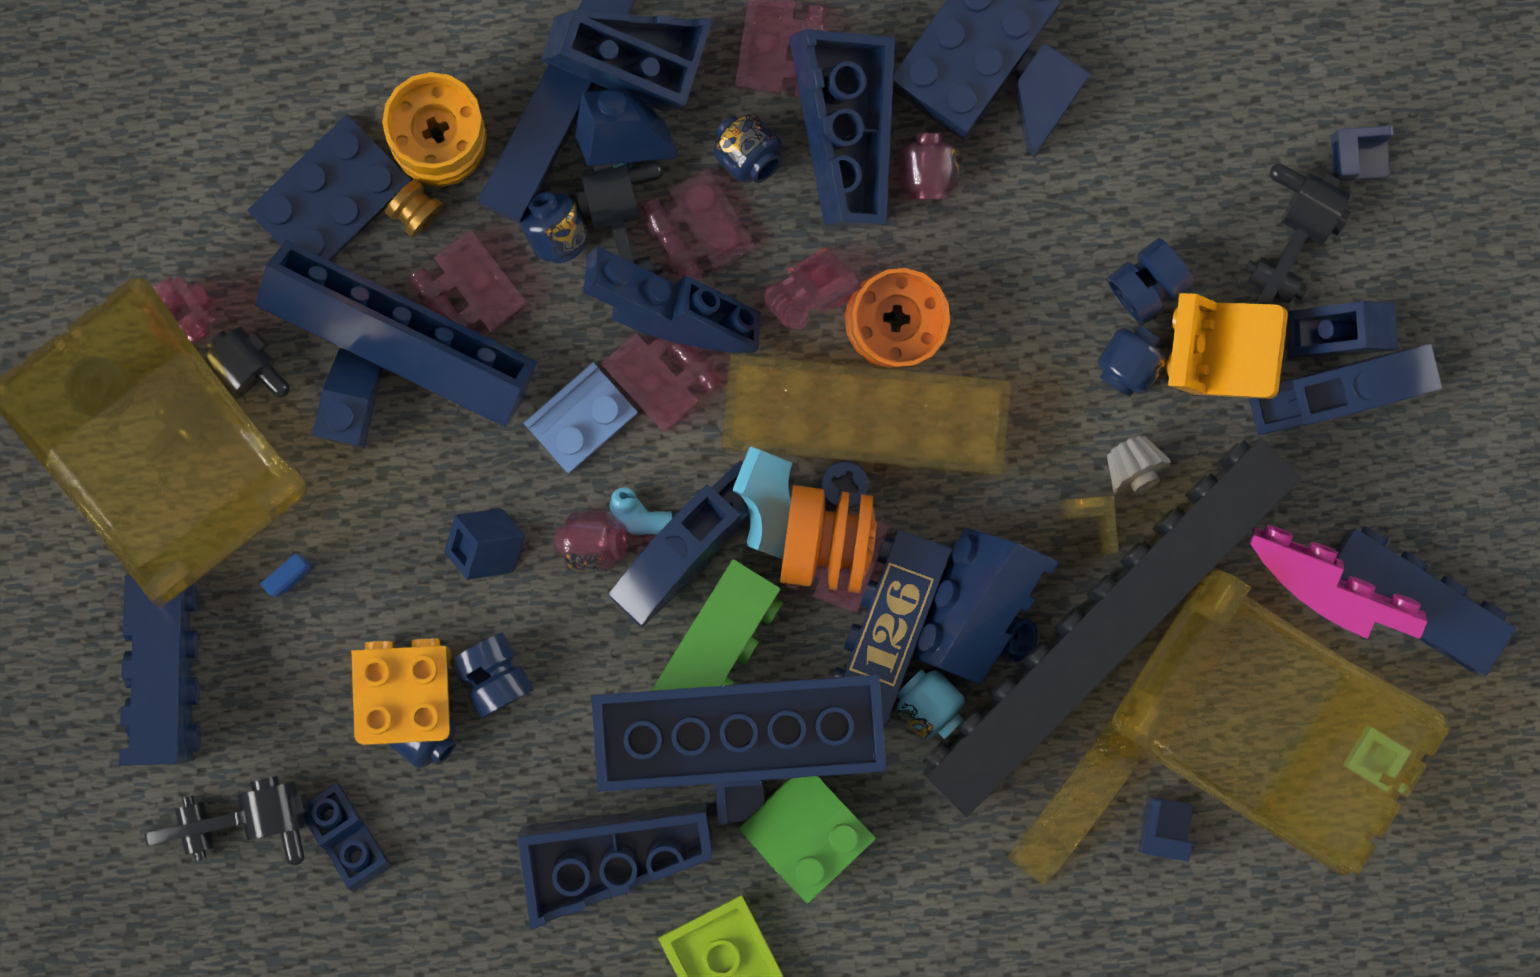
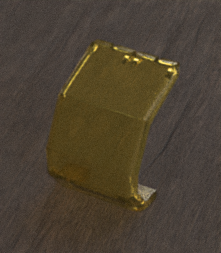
(147, 441)
(1279, 725)

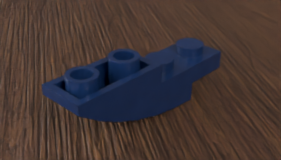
(674, 312)
(1348, 389)
(681, 549)

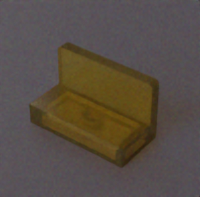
(1094, 508)

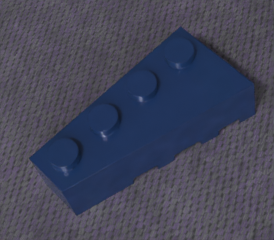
(847, 118)
(159, 679)
(606, 856)

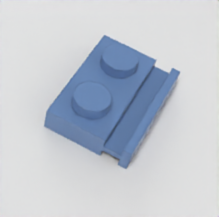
(580, 418)

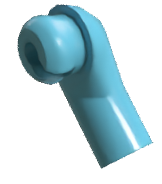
(634, 515)

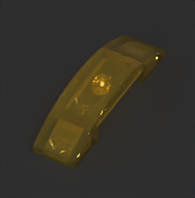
(1076, 804)

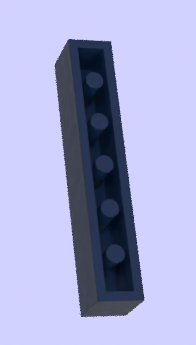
(395, 333)

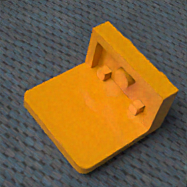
(1227, 348)
(401, 692)

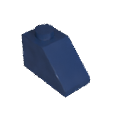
(1045, 92)
(621, 129)
(1342, 329)
(348, 400)

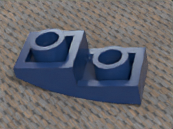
(345, 837)

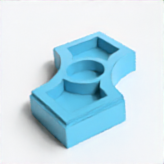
(765, 490)

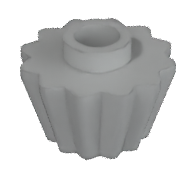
(1136, 466)

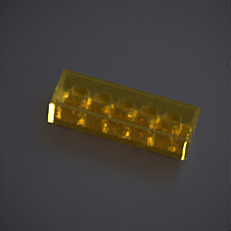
(866, 416)

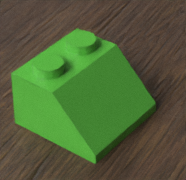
(806, 834)

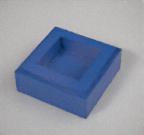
(286, 575)

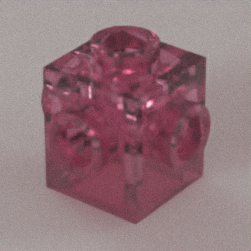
(181, 293)

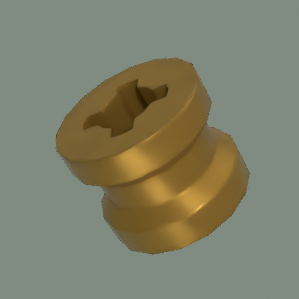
(414, 208)

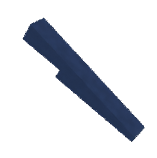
(540, 134)

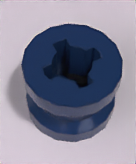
(834, 487)

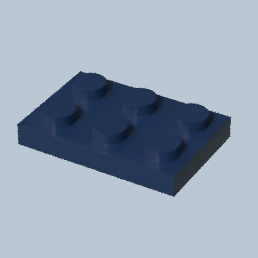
(330, 192)

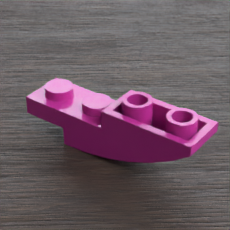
(1315, 580)

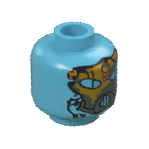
(930, 704)

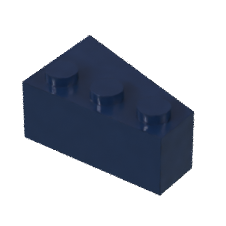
(630, 52)
(977, 603)

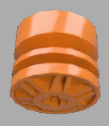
(916, 299)
(827, 539)

